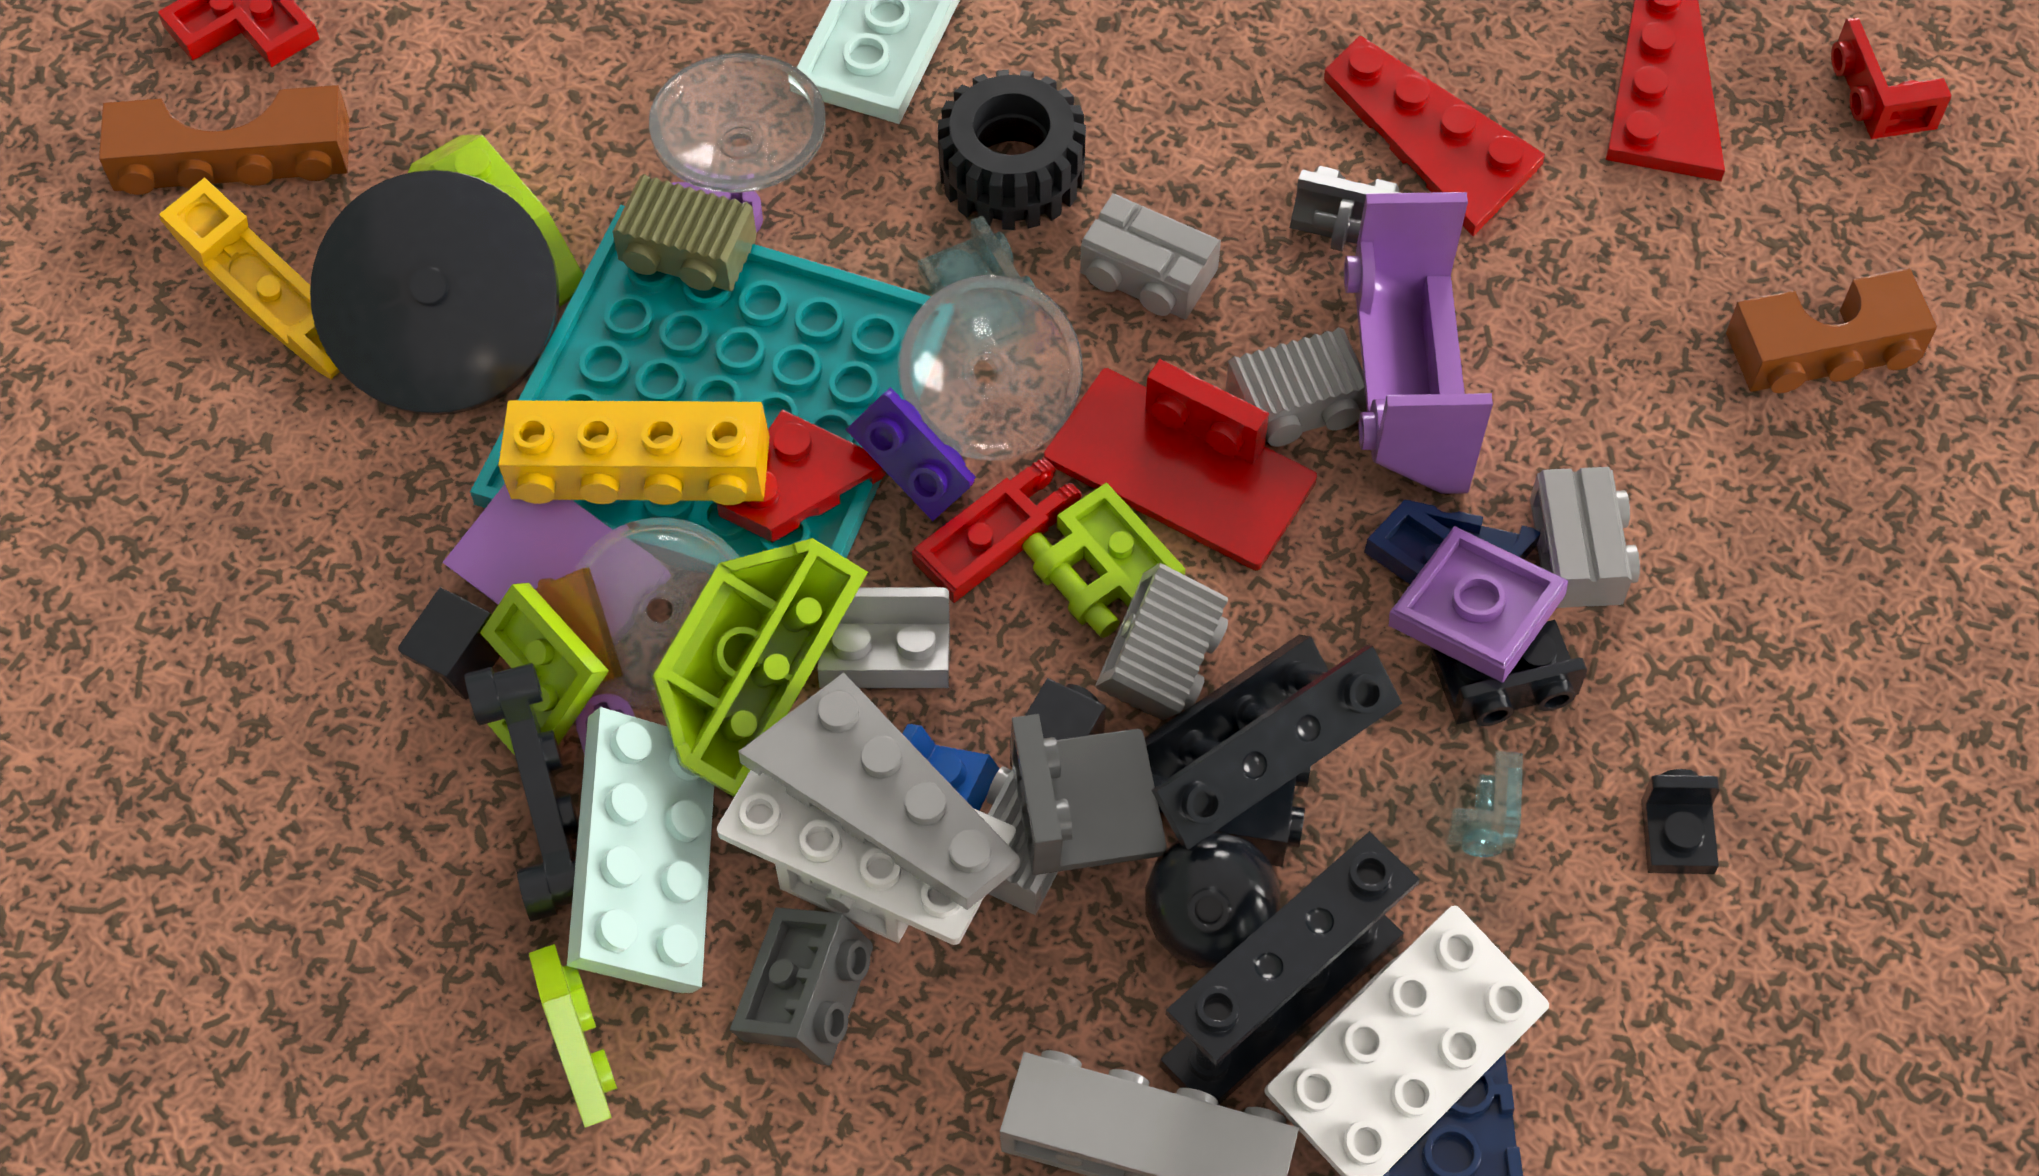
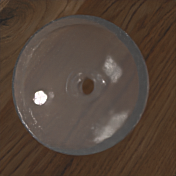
(735, 103)
(1032, 360)
(644, 564)

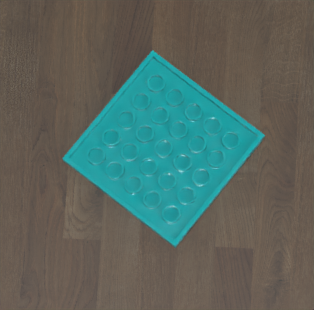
(783, 337)

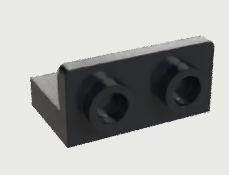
(1540, 678)

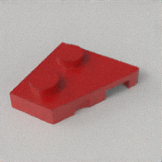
(803, 477)

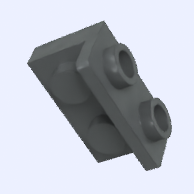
(804, 983)

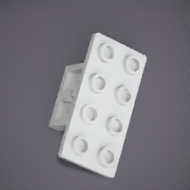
(838, 870)
(1406, 1047)

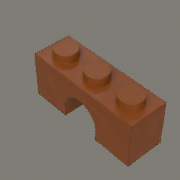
(1785, 346)

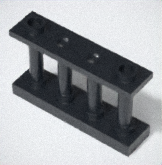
(1261, 733)
(1288, 970)

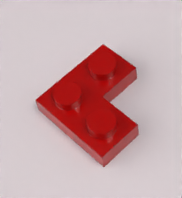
(271, 26)

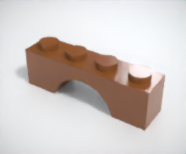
(295, 137)

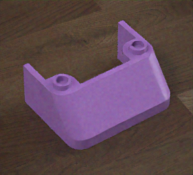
(1409, 341)

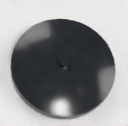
(434, 292)

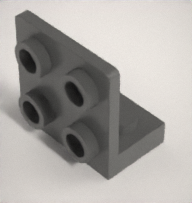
(1084, 798)

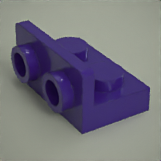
(912, 453)

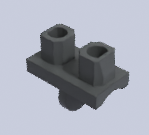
(1333, 205)

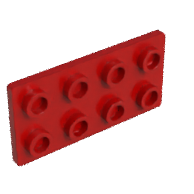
(1185, 459)

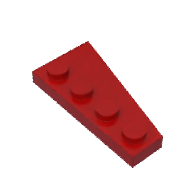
(1434, 130)

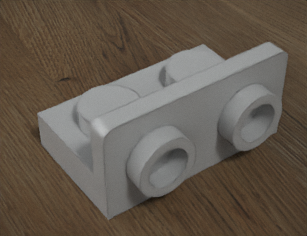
(891, 639)

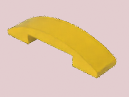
(247, 270)

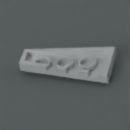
(882, 790)

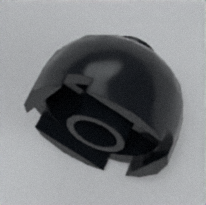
(1210, 897)

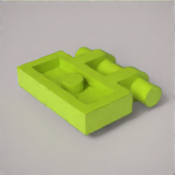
(1112, 542)

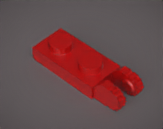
(992, 530)

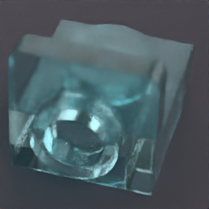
(1497, 810)

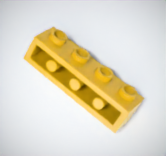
(635, 451)

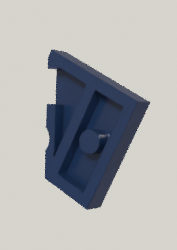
(1418, 529)

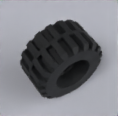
(1019, 184)

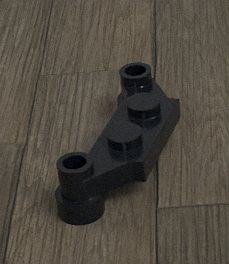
(510, 697)

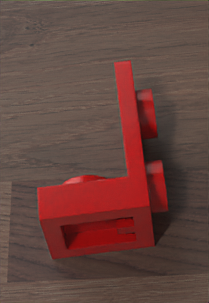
(1885, 108)

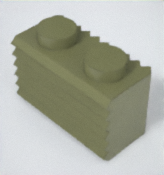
(685, 234)

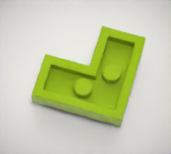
(568, 672)
(568, 1018)

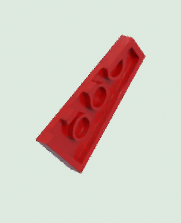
(1666, 94)

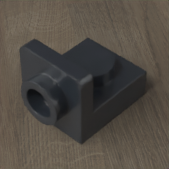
(1680, 823)

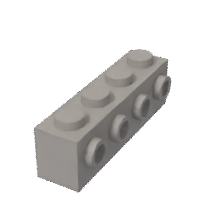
(1130, 1129)

